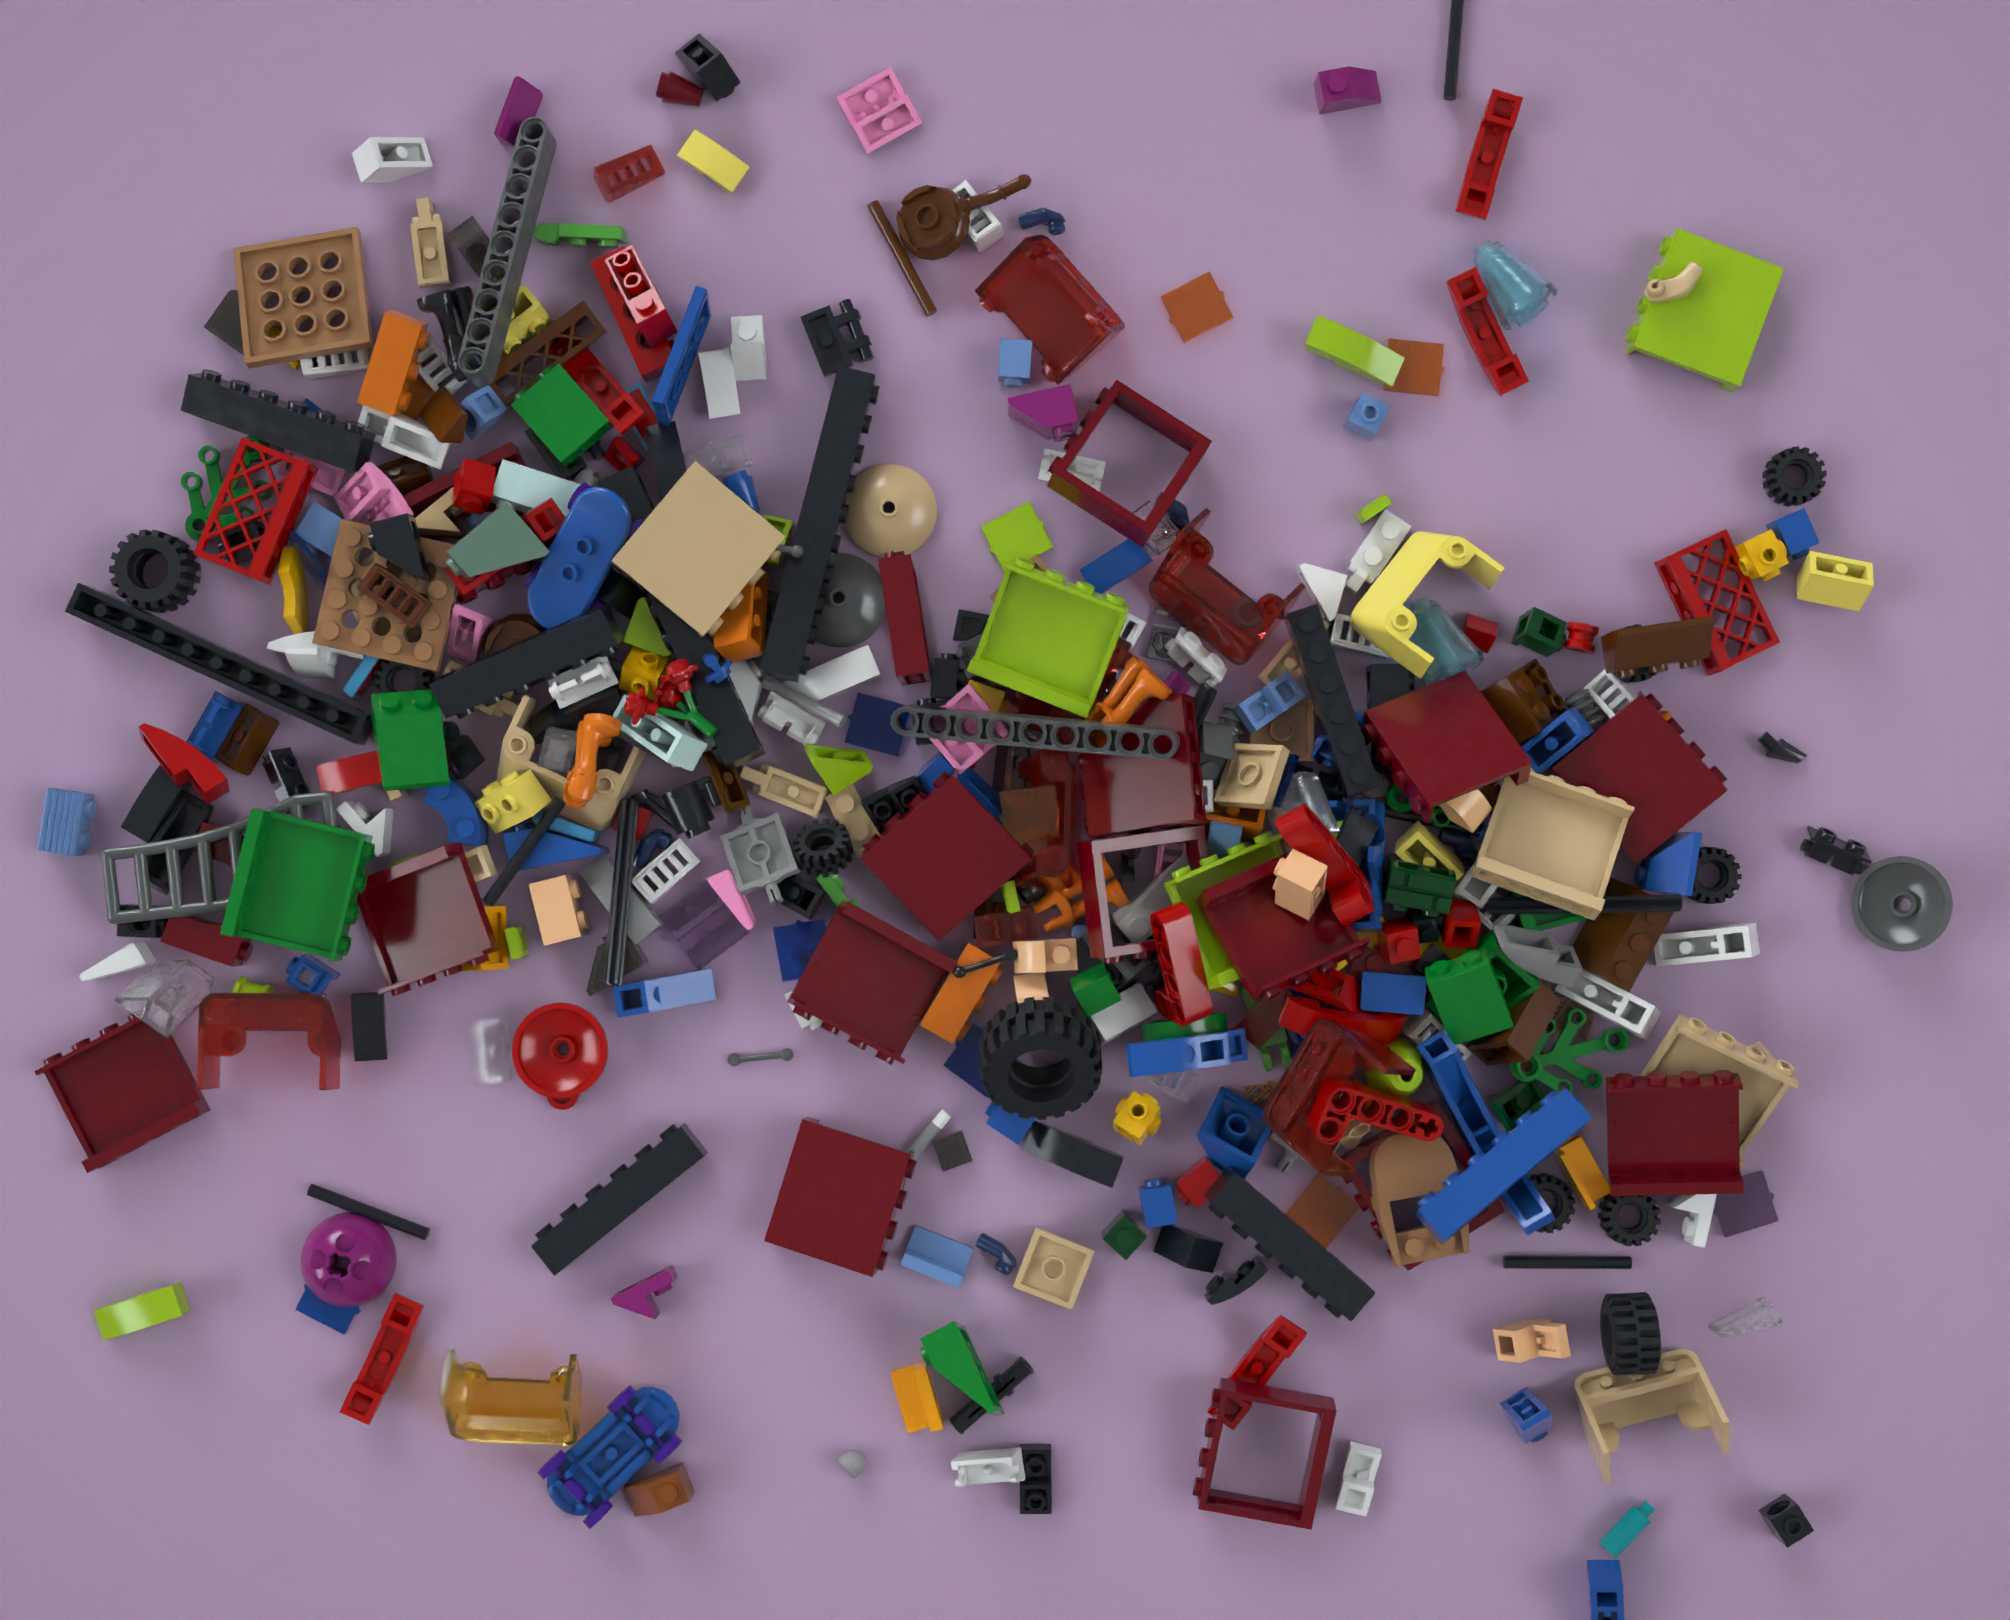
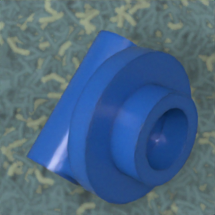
(718, 671)

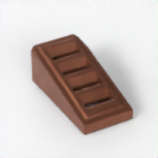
(372, 579)

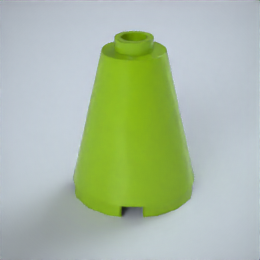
(1399, 1084)

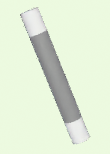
(929, 1133)

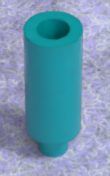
(1627, 1529)

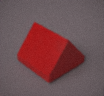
(623, 454)
(1480, 631)

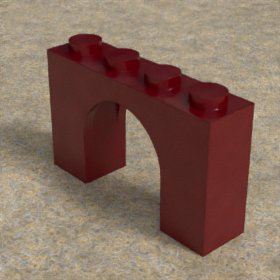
(202, 935)

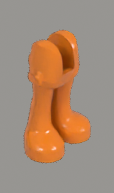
(1133, 685)
(592, 732)
(1072, 912)

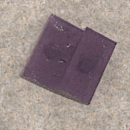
(703, 925)

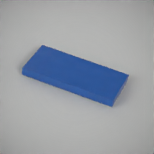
(682, 356)

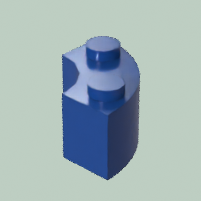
(461, 815)

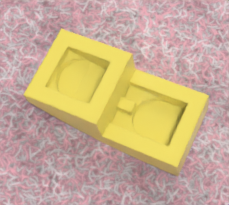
(713, 161)

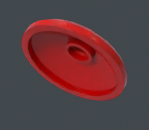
(538, 1053)

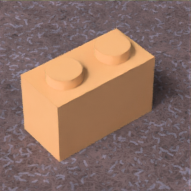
(1299, 883)
(558, 909)

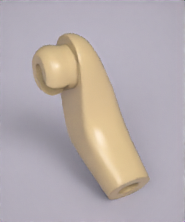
(1674, 288)

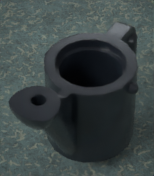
(684, 807)

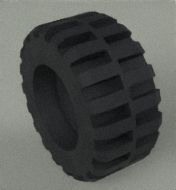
(1045, 1089)

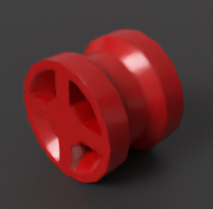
(1580, 637)

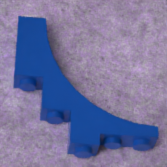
(1476, 1124)

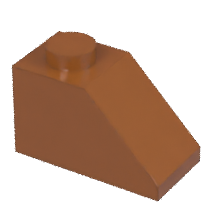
(660, 1491)

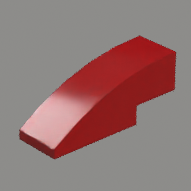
(185, 763)

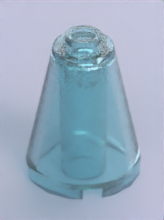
(1512, 284)
(1444, 641)

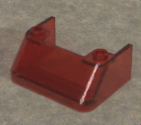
(1210, 602)
(228, 1017)
(1326, 1052)

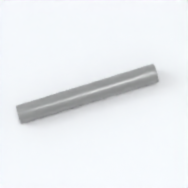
(805, 702)

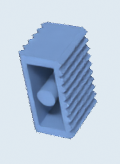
(66, 822)

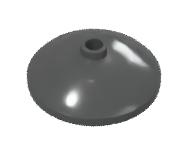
(862, 608)
(1878, 900)

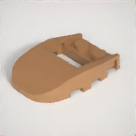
(1407, 1169)

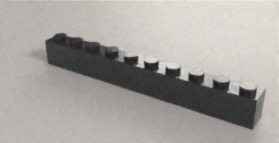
(818, 524)
(220, 663)
(720, 701)

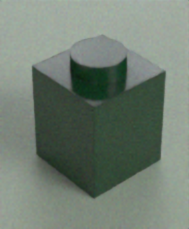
(1124, 1235)

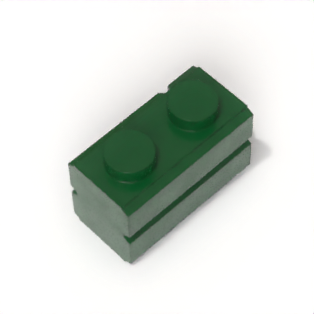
(1419, 888)

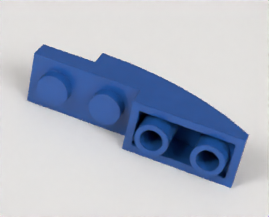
(1187, 1052)

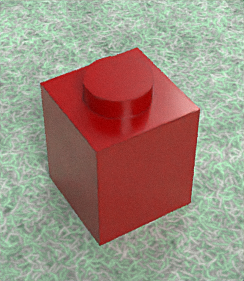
(473, 486)
(1461, 925)
(1399, 940)
(1196, 1182)

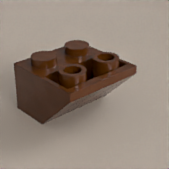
(1525, 700)

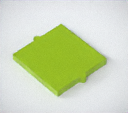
(1017, 535)

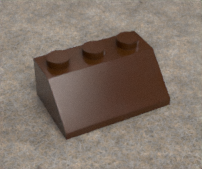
(1657, 646)
(1619, 943)

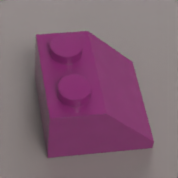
(1046, 412)

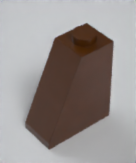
(1518, 1043)

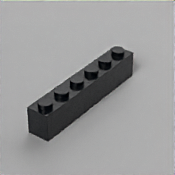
(277, 421)
(527, 661)
(1331, 701)
(619, 1198)
(1289, 1243)

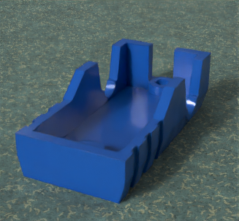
(1373, 861)

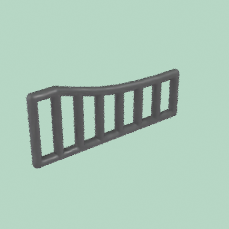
(202, 842)

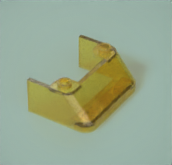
(511, 1408)

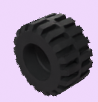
(130, 566)
(1630, 1333)

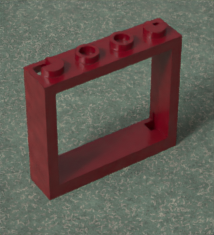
(1099, 504)
(905, 618)
(1095, 890)
(1459, 1152)
(1258, 1508)

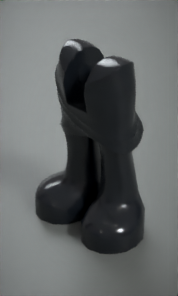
(442, 306)

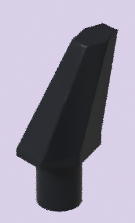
(1780, 749)

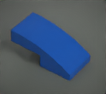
(1115, 565)

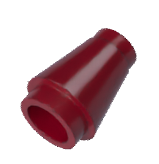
(678, 90)

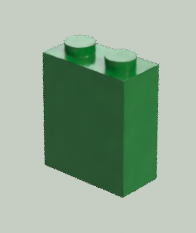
(561, 414)
(1468, 996)

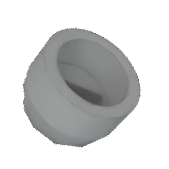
(586, 476)
(853, 1462)

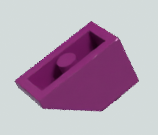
(1346, 89)

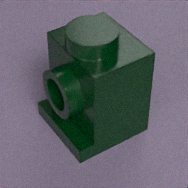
(1540, 632)

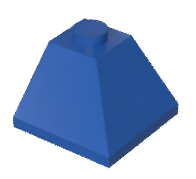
(1670, 866)
(1233, 1132)

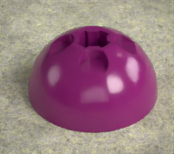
(362, 1250)

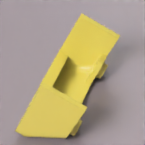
(1381, 611)

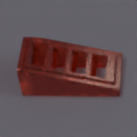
(623, 163)

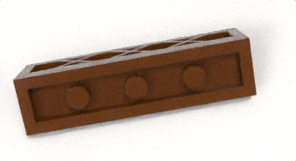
(541, 343)

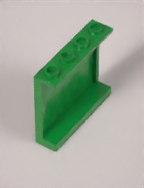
(297, 884)

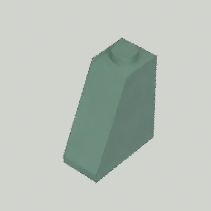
(495, 544)

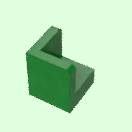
(1095, 989)

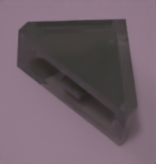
(226, 322)

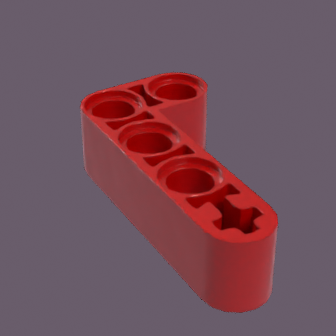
(1345, 881)
(1186, 987)
(1377, 1114)

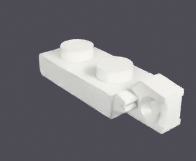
(1376, 550)

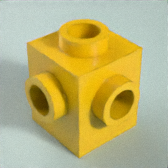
(1762, 556)
(643, 670)
(1137, 1117)

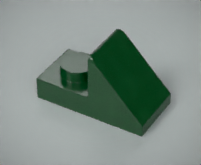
(1516, 1101)

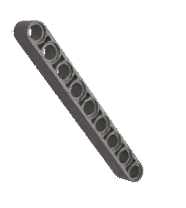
(511, 264)
(1019, 735)

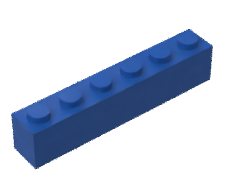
(1503, 1165)

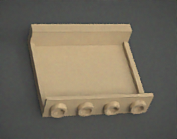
(699, 550)
(1553, 843)
(1700, 1049)

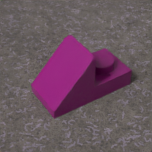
(639, 1297)

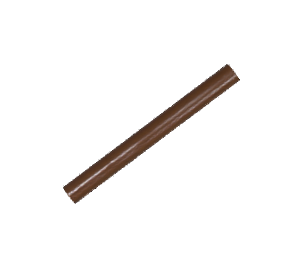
(902, 258)

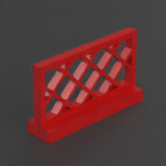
(282, 516)
(1690, 605)

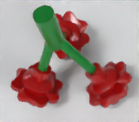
(670, 698)

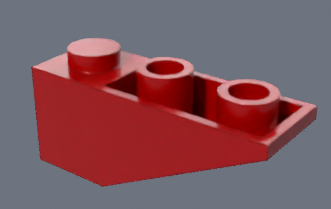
(641, 296)

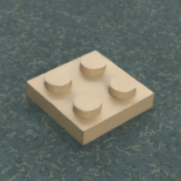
(1252, 776)
(1053, 1268)

